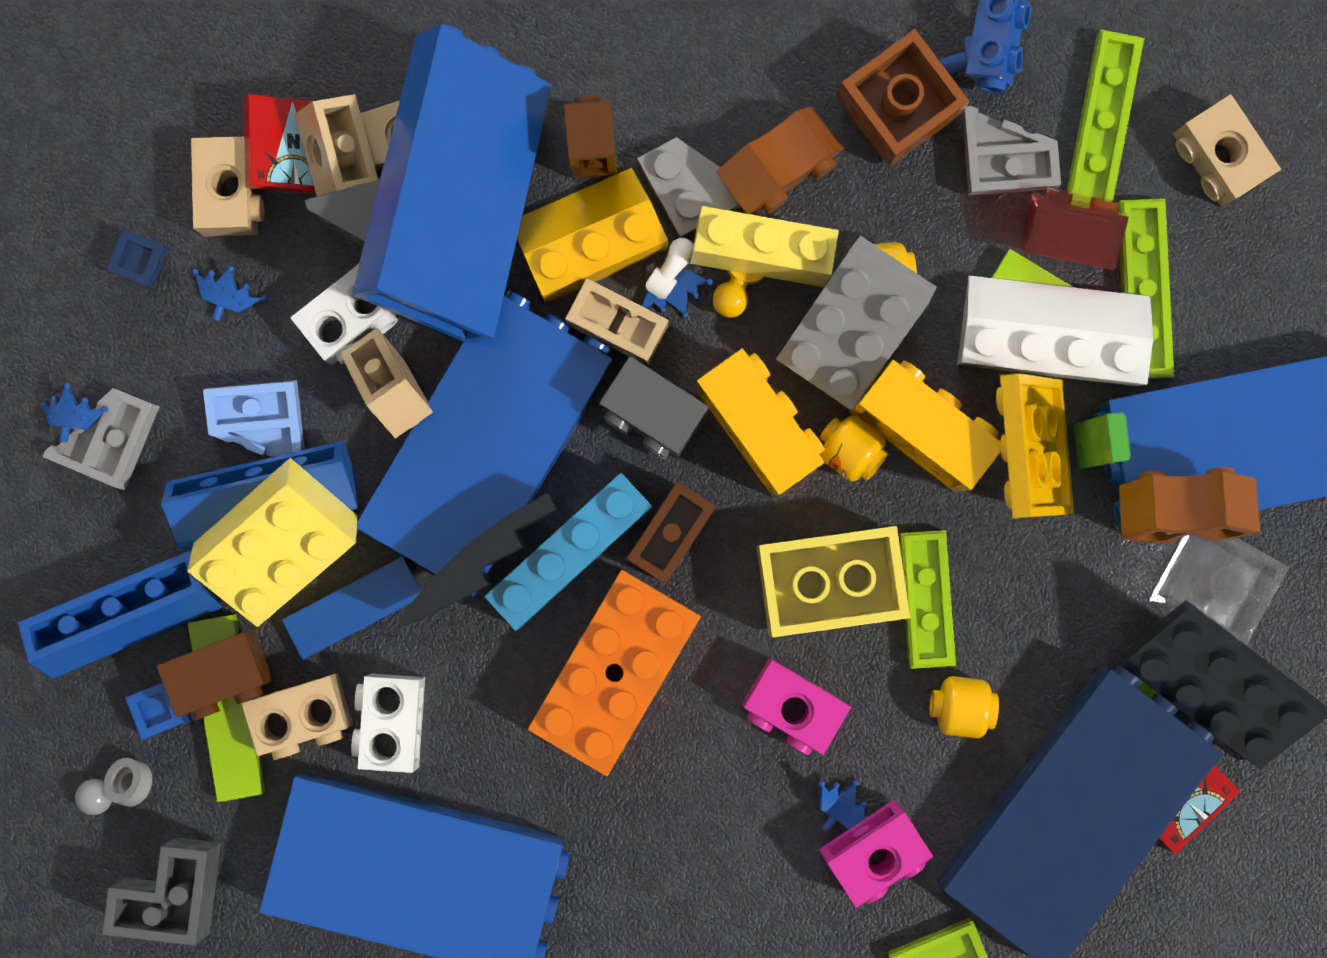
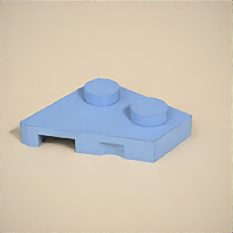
(257, 416)

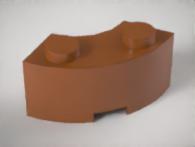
(780, 161)
(1173, 507)

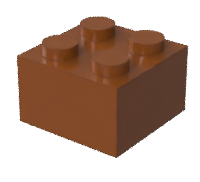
(902, 97)

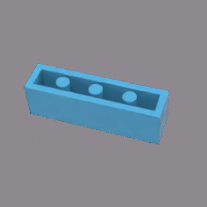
(568, 552)

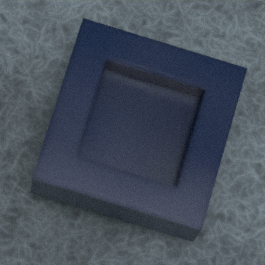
(137, 259)

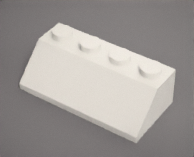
(1056, 331)

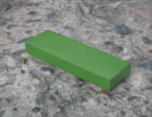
(1102, 441)

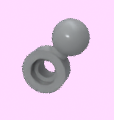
(125, 784)

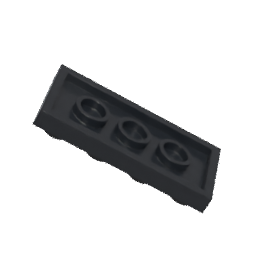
(1223, 685)

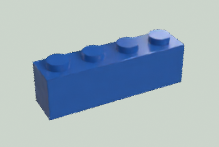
(203, 499)
(115, 617)

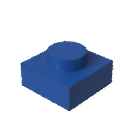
(153, 711)

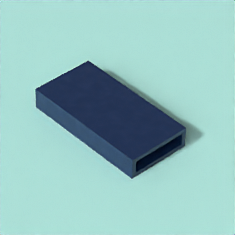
(1080, 815)

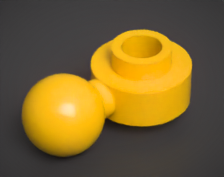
(731, 298)

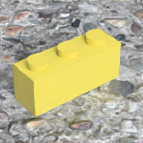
(764, 246)

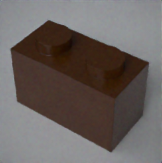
(590, 137)
(671, 532)
(215, 674)

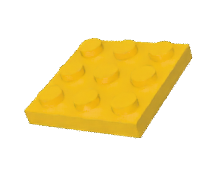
(1035, 446)

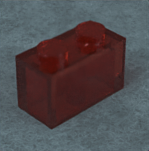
(1074, 228)

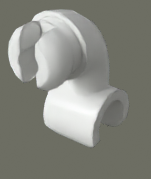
(662, 280)

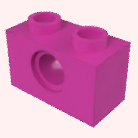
(822, 714)
(884, 829)

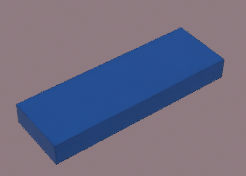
(352, 607)

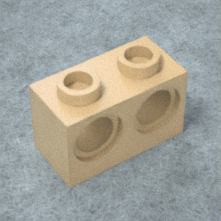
(617, 322)
(295, 707)

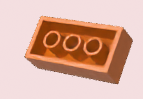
(641, 634)

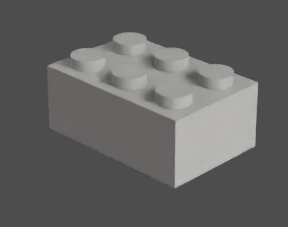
(856, 323)

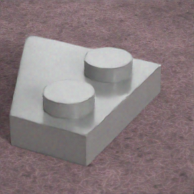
(1006, 157)
(684, 184)
(111, 443)

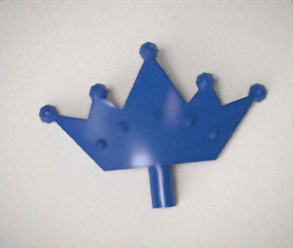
(686, 283)
(225, 292)
(69, 414)
(841, 805)

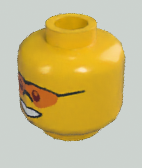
(853, 448)

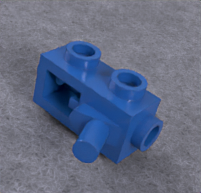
(993, 50)

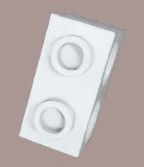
(340, 305)
(402, 724)

